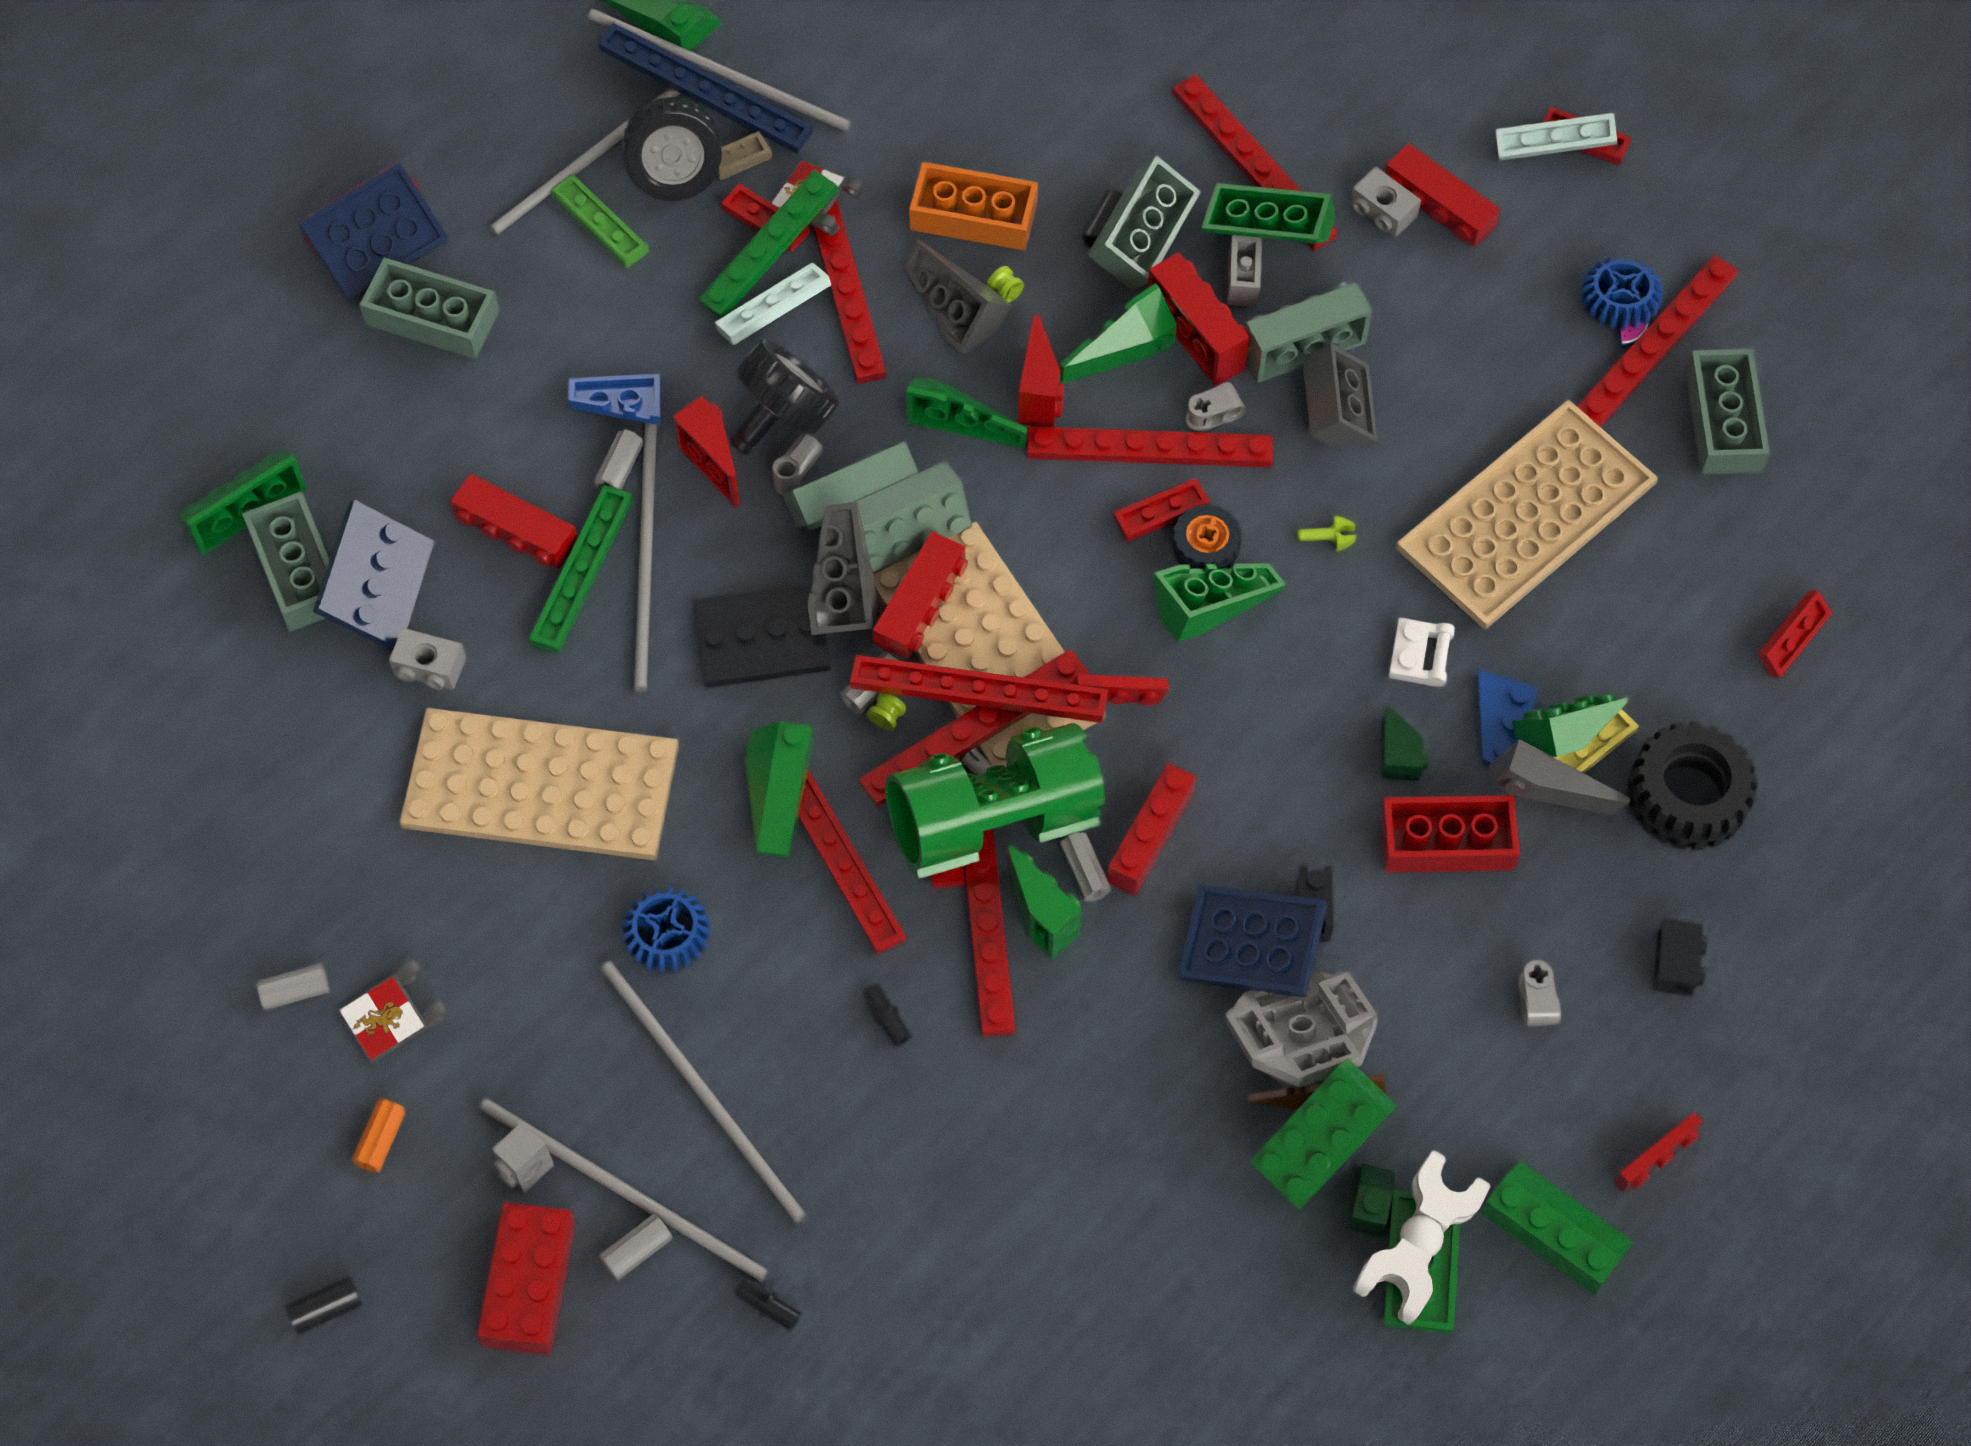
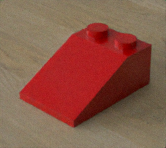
(1040, 383)
(705, 443)

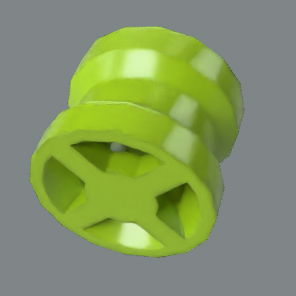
(1005, 284)
(886, 711)

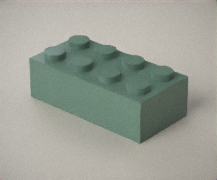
(1144, 222)
(429, 308)
(1295, 331)
(1727, 411)
(849, 484)
(906, 513)
(290, 556)

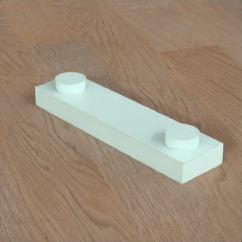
(1556, 136)
(772, 303)

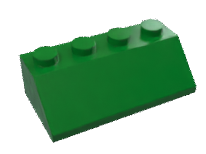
(1270, 213)
(220, 513)
(1556, 1227)

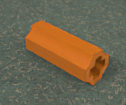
(378, 1135)

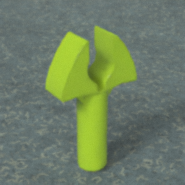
(1332, 533)

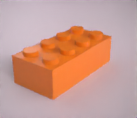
(973, 206)

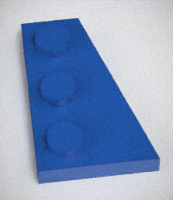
(618, 396)
(1498, 705)

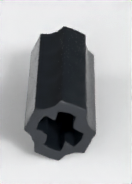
(1101, 216)
(323, 1305)

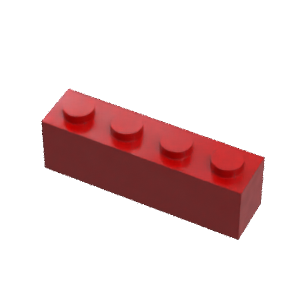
(1444, 195)
(513, 521)
(919, 596)
(1151, 829)

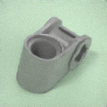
(1214, 408)
(1538, 1000)

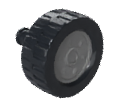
(672, 149)
(785, 391)

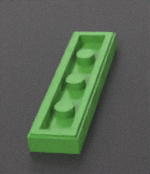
(599, 221)

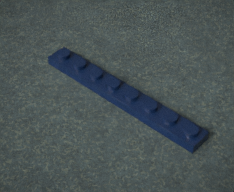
(705, 88)

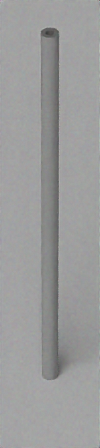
(728, 74)
(574, 168)
(645, 558)
(703, 1092)
(631, 1194)

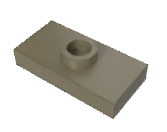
(743, 155)

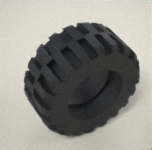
(1708, 752)

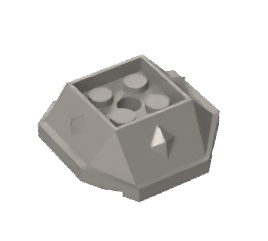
(1301, 1036)

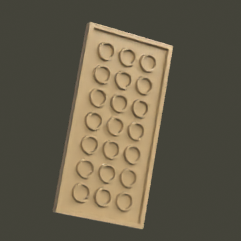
(1526, 514)
(984, 629)
(540, 784)

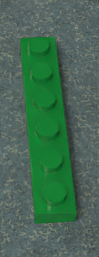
(768, 244)
(581, 569)

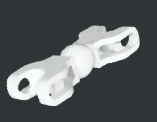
(1421, 1237)

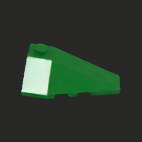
(672, 20)
(1133, 337)
(949, 410)
(1208, 596)
(776, 777)

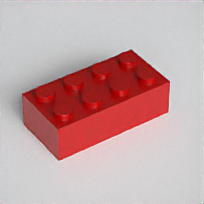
(1202, 322)
(1449, 834)
(526, 1279)

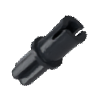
(886, 1015)
(767, 1304)

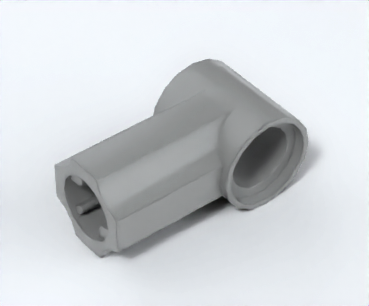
(795, 463)

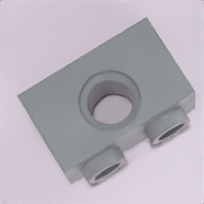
(1380, 189)
(1244, 271)
(416, 647)
(522, 1158)

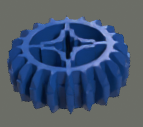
(1622, 285)
(644, 917)

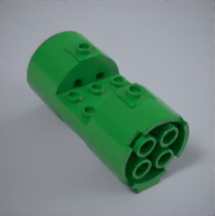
(943, 810)

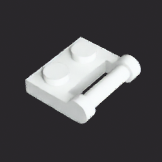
(1410, 652)

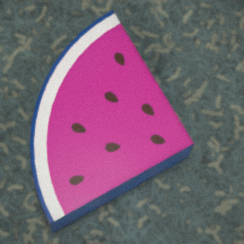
(1630, 335)

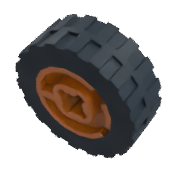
(1206, 537)

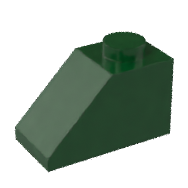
(1401, 749)
(1372, 1200)

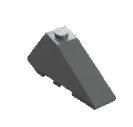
(960, 302)
(843, 580)
(1542, 778)

